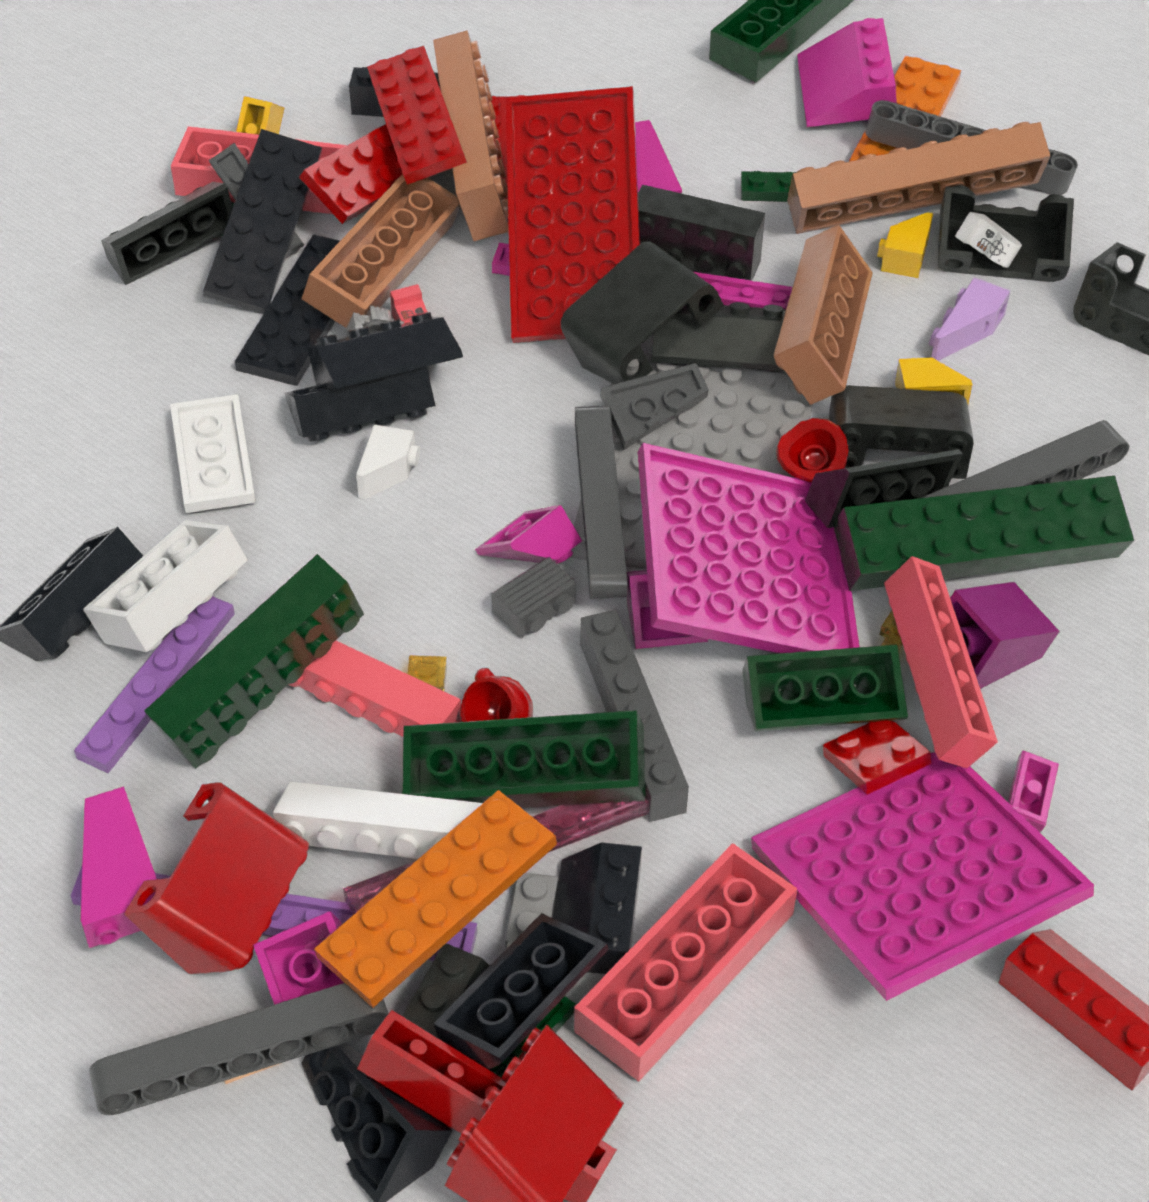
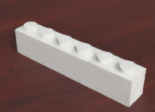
(369, 819)

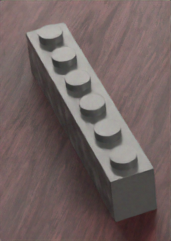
(625, 689)

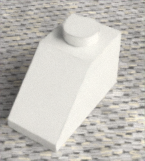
(386, 460)

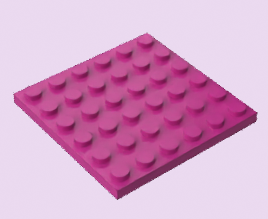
(740, 556)
(921, 873)

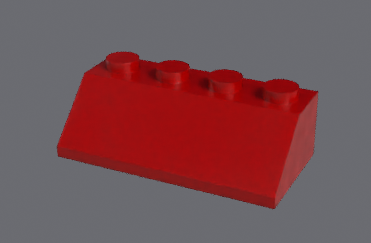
(1081, 1004)

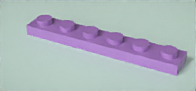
(168, 663)

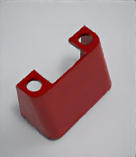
(222, 885)
(535, 1128)

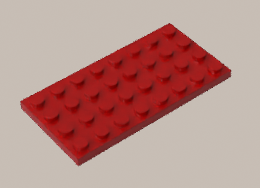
(567, 200)

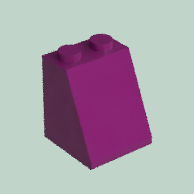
(1001, 629)

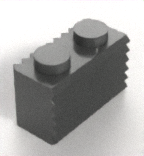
(534, 597)

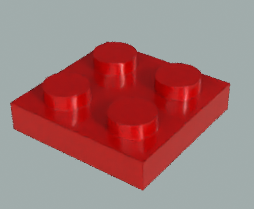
(876, 755)

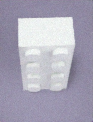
(166, 585)

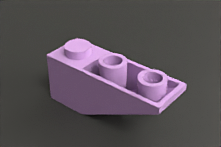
(973, 318)

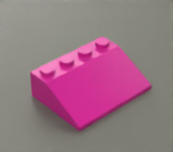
(847, 74)

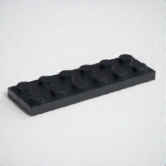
(261, 223)
(289, 324)

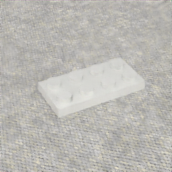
(212, 453)

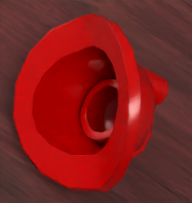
(812, 448)

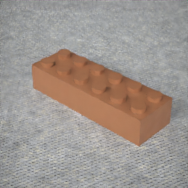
(381, 249)
(823, 315)

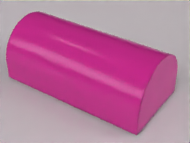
(1033, 788)

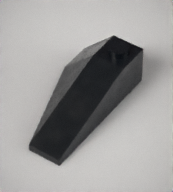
(383, 1132)

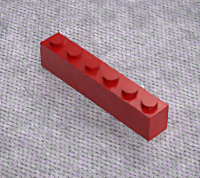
(448, 1085)

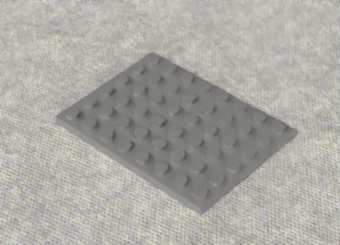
(734, 424)

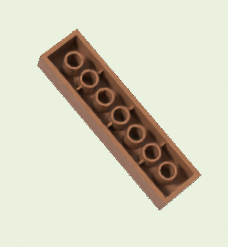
(466, 96)
(916, 176)

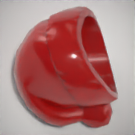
(495, 698)

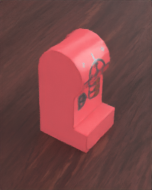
(406, 303)

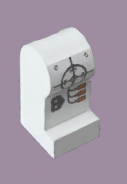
(989, 239)

